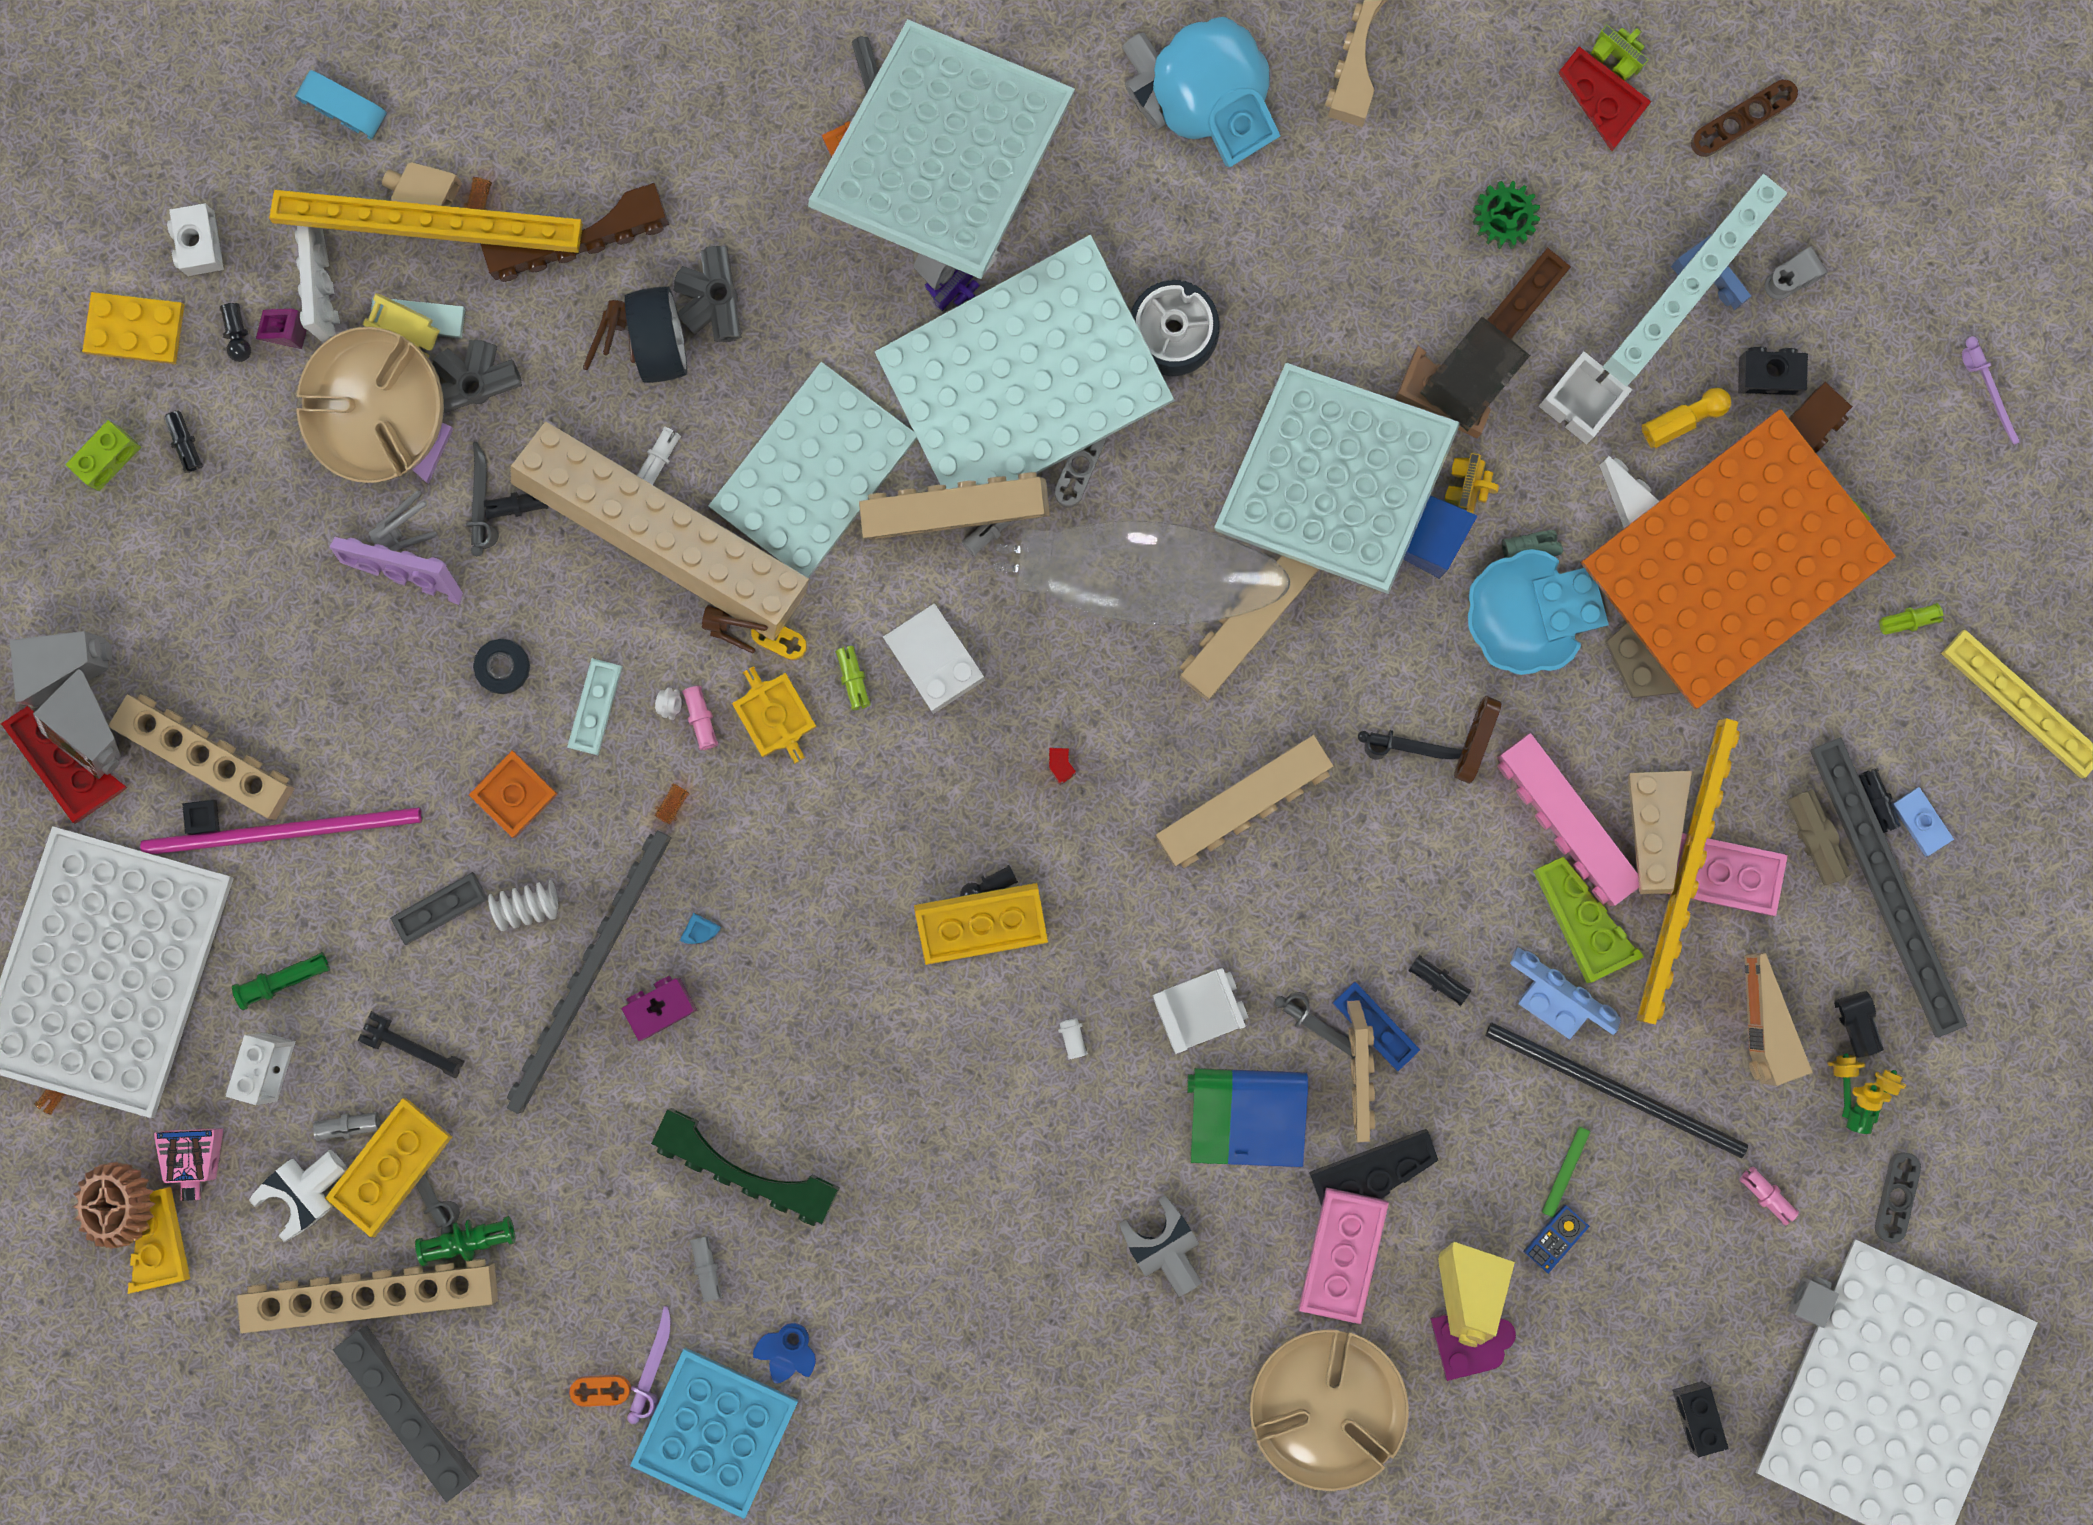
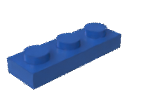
(1388, 1037)

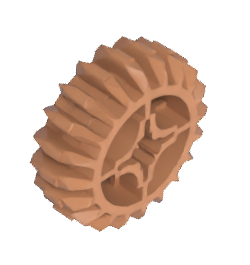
(107, 1223)

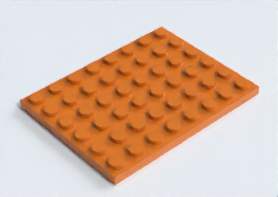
(1738, 559)

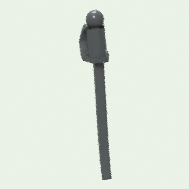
(478, 508)
(1311, 1022)
(435, 1208)

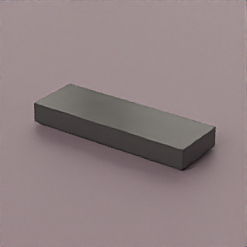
(439, 908)

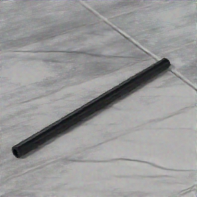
(1616, 1090)

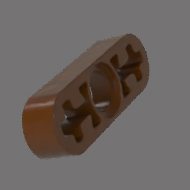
(1477, 739)

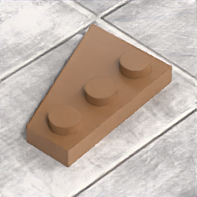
(1416, 377)

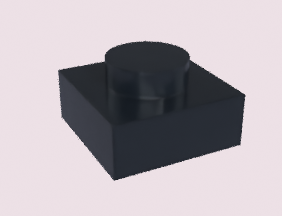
(201, 817)

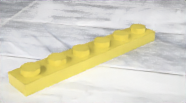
(2021, 702)

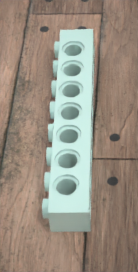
(1694, 280)

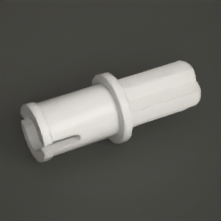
(658, 455)

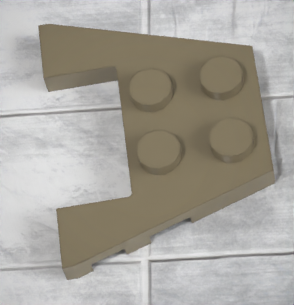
(1637, 665)

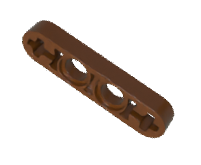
(1744, 118)

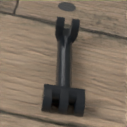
(381, 1033)

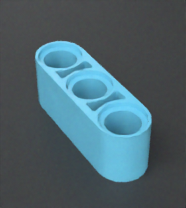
(339, 102)

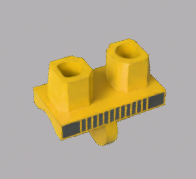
(1472, 471)

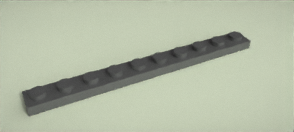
(1888, 887)
(581, 982)

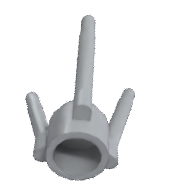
(387, 530)

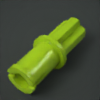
(1911, 619)

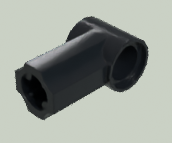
(1858, 1017)

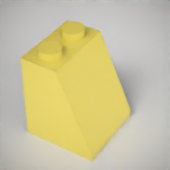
(1473, 1291)

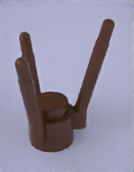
(614, 319)
(719, 621)

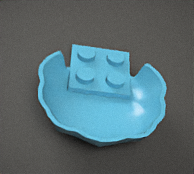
(1216, 87)
(1530, 613)

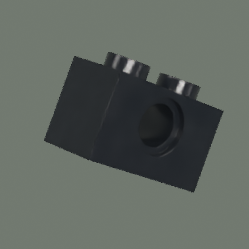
(1756, 380)

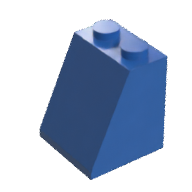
(1438, 536)

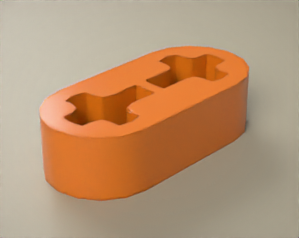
(600, 1398)

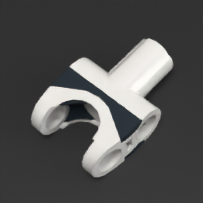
(302, 1191)

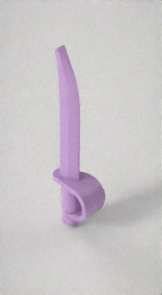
(1975, 360)
(649, 1372)

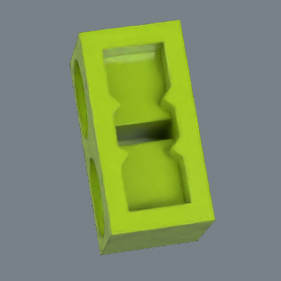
(103, 455)

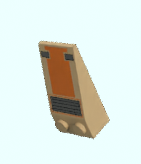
(1772, 1035)

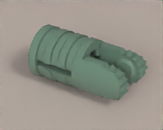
(1541, 541)

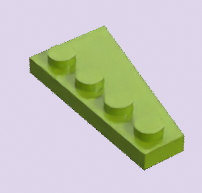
(1589, 931)

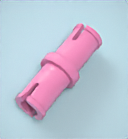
(700, 718)
(1769, 1196)

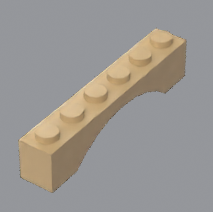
(1354, 90)

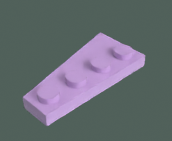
(426, 573)

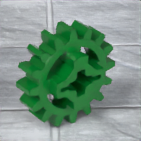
(1508, 226)

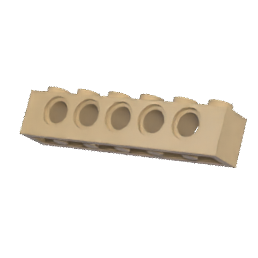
(131, 722)

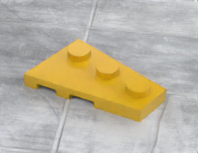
(160, 1252)

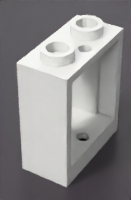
(254, 1073)

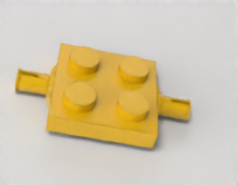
(774, 715)

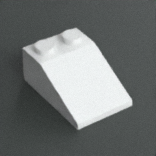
(934, 658)

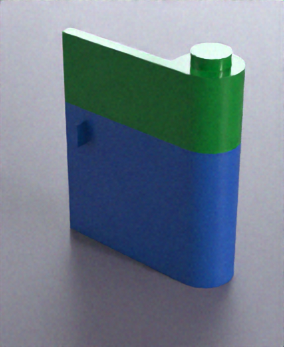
(1248, 1117)

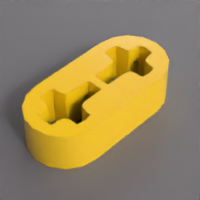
(780, 649)

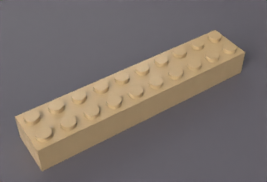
(658, 530)

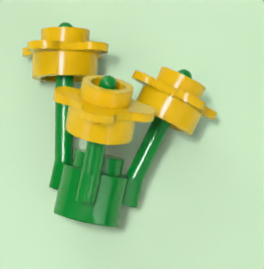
(1869, 1097)

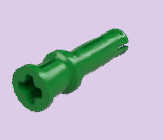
(267, 985)

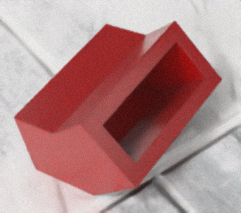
(1059, 764)

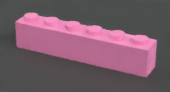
(1569, 820)

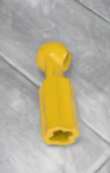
(1684, 418)

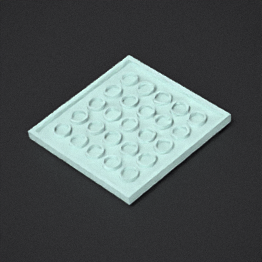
(1337, 477)

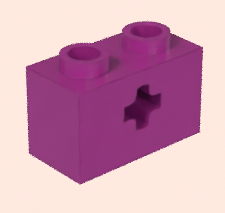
(677, 1006)

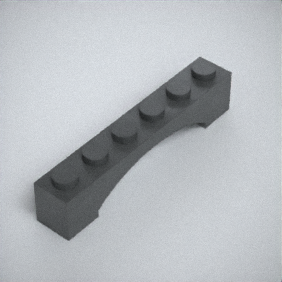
(432, 1452)

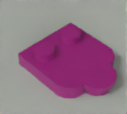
(1462, 1360)

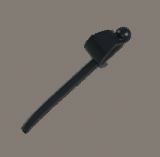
(1407, 745)

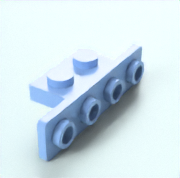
(1558, 1000)

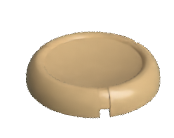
(370, 405)
(1329, 1410)

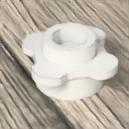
(668, 703)

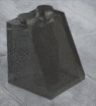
(1475, 373)

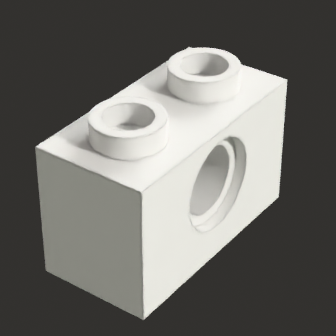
(206, 254)

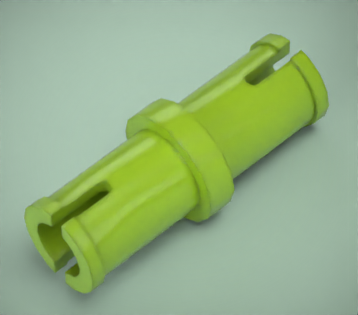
(852, 678)

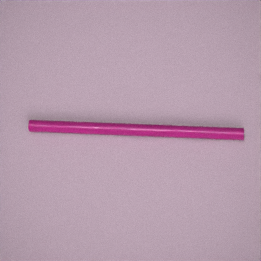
(281, 831)

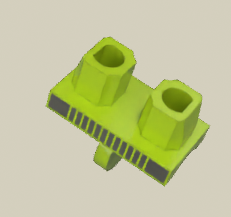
(1624, 48)

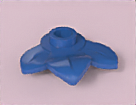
(786, 1357)

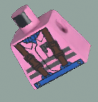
(189, 1158)

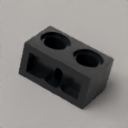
(1700, 1419)

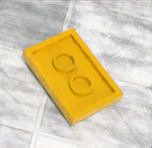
(133, 328)

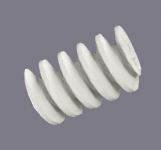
(524, 906)

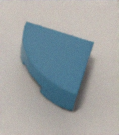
(699, 930)

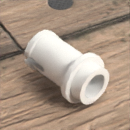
(1073, 1038)

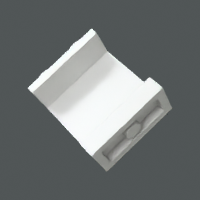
(1200, 1009)

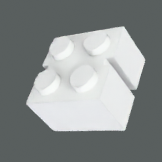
(1584, 400)

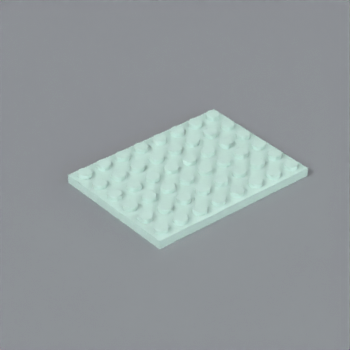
(942, 148)
(1026, 371)

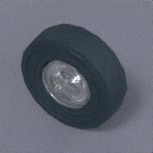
(501, 682)

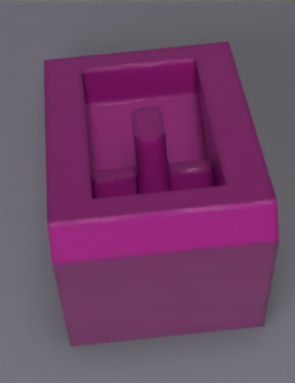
(281, 327)

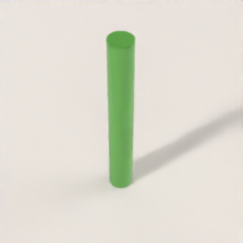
(1566, 1171)

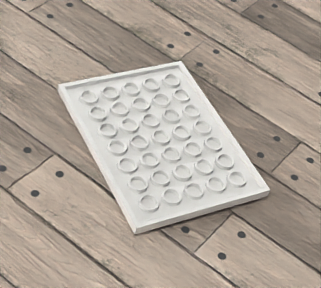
(105, 970)
(1896, 1395)

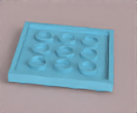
(714, 1433)

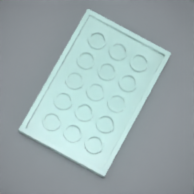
(812, 470)

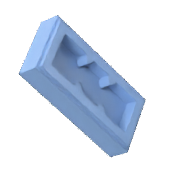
(1922, 821)

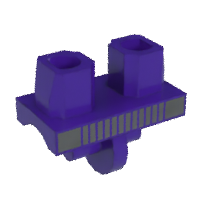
(949, 290)

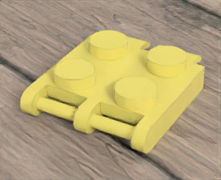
(403, 321)

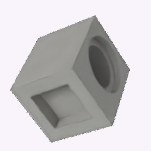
(1814, 1300)

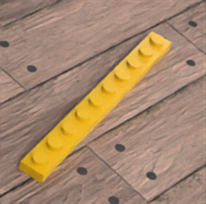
(426, 221)
(1691, 859)

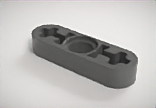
(1884, 1218)

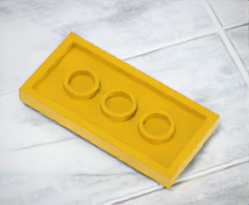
(981, 923)
(388, 1167)

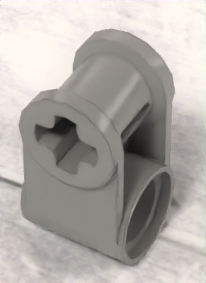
(1797, 273)

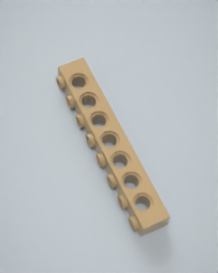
(257, 1316)

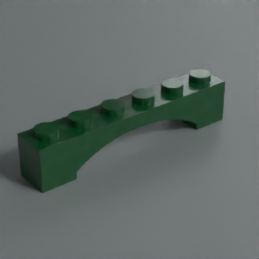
(681, 1138)

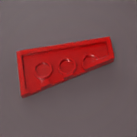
(67, 780)

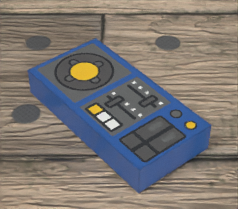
(1556, 1238)

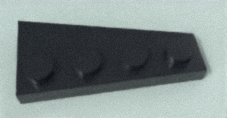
(1377, 1169)

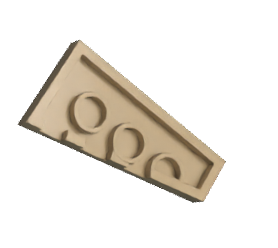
(1658, 818)
(1361, 1066)

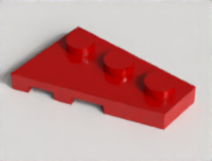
(1604, 96)

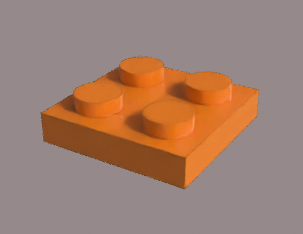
(513, 794)

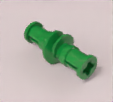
(465, 1241)

